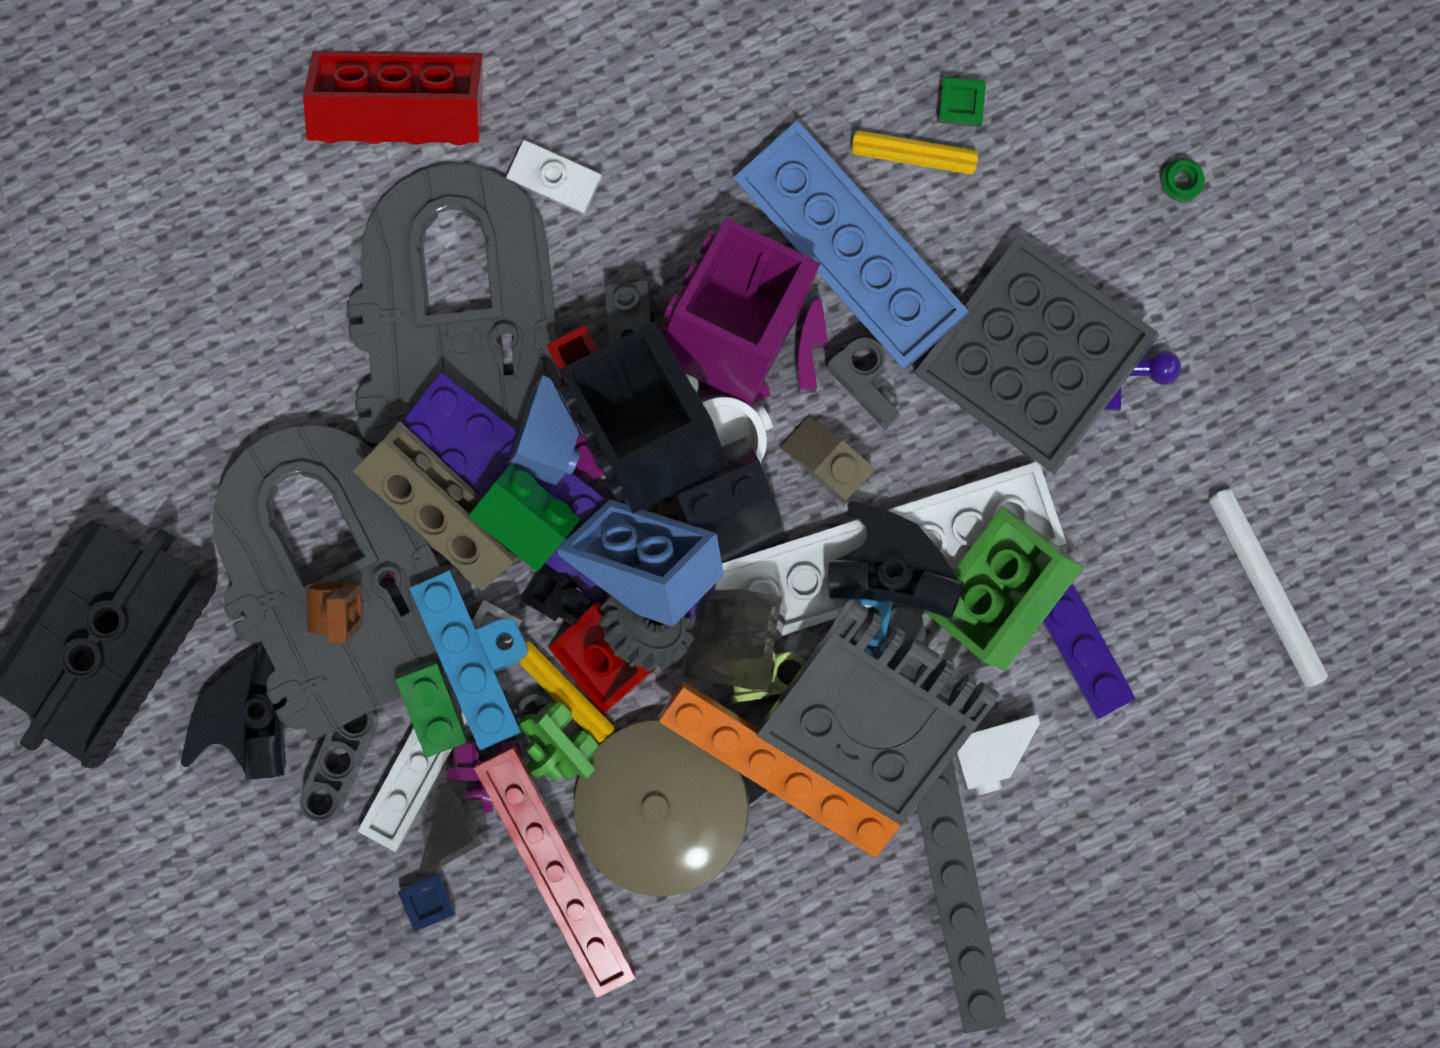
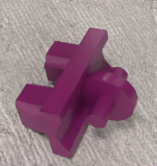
(463, 763)

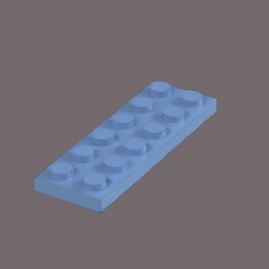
(854, 243)

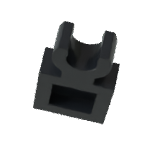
(554, 595)

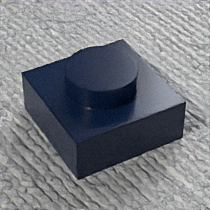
(426, 902)

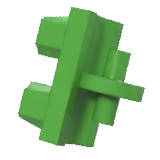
(551, 749)

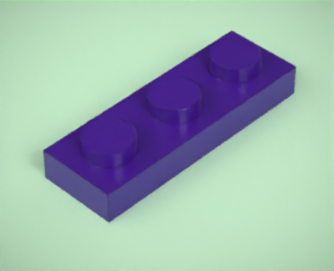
(1087, 655)

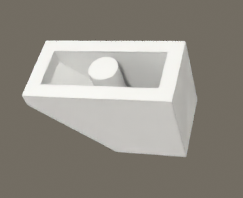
(994, 754)

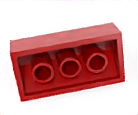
(394, 97)

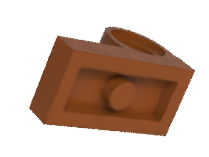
(334, 610)

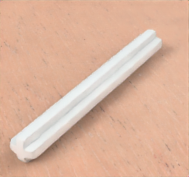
(1268, 588)

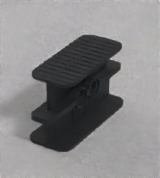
(155, 609)

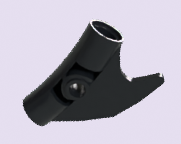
(895, 550)
(227, 719)

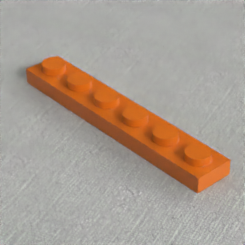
(738, 746)

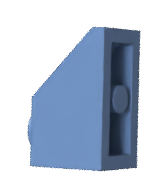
(546, 436)

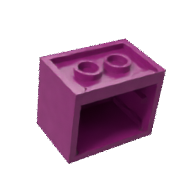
(737, 308)

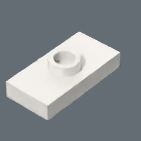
(554, 177)

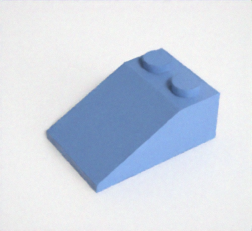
(645, 560)

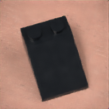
(735, 505)

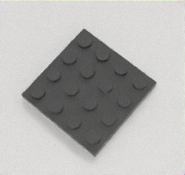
(1037, 354)

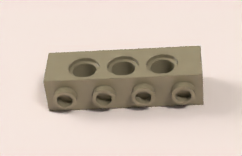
(434, 504)

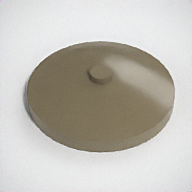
(659, 811)

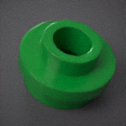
(1186, 167)

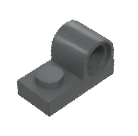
(876, 402)

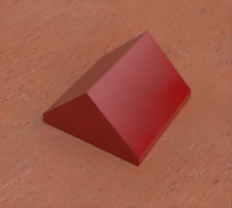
(593, 662)

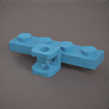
(471, 657)

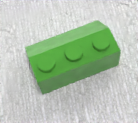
(1008, 589)

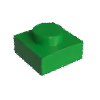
(962, 102)

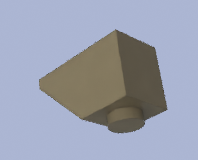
(828, 459)

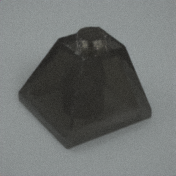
(736, 638)

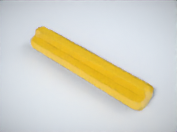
(914, 152)
(565, 692)

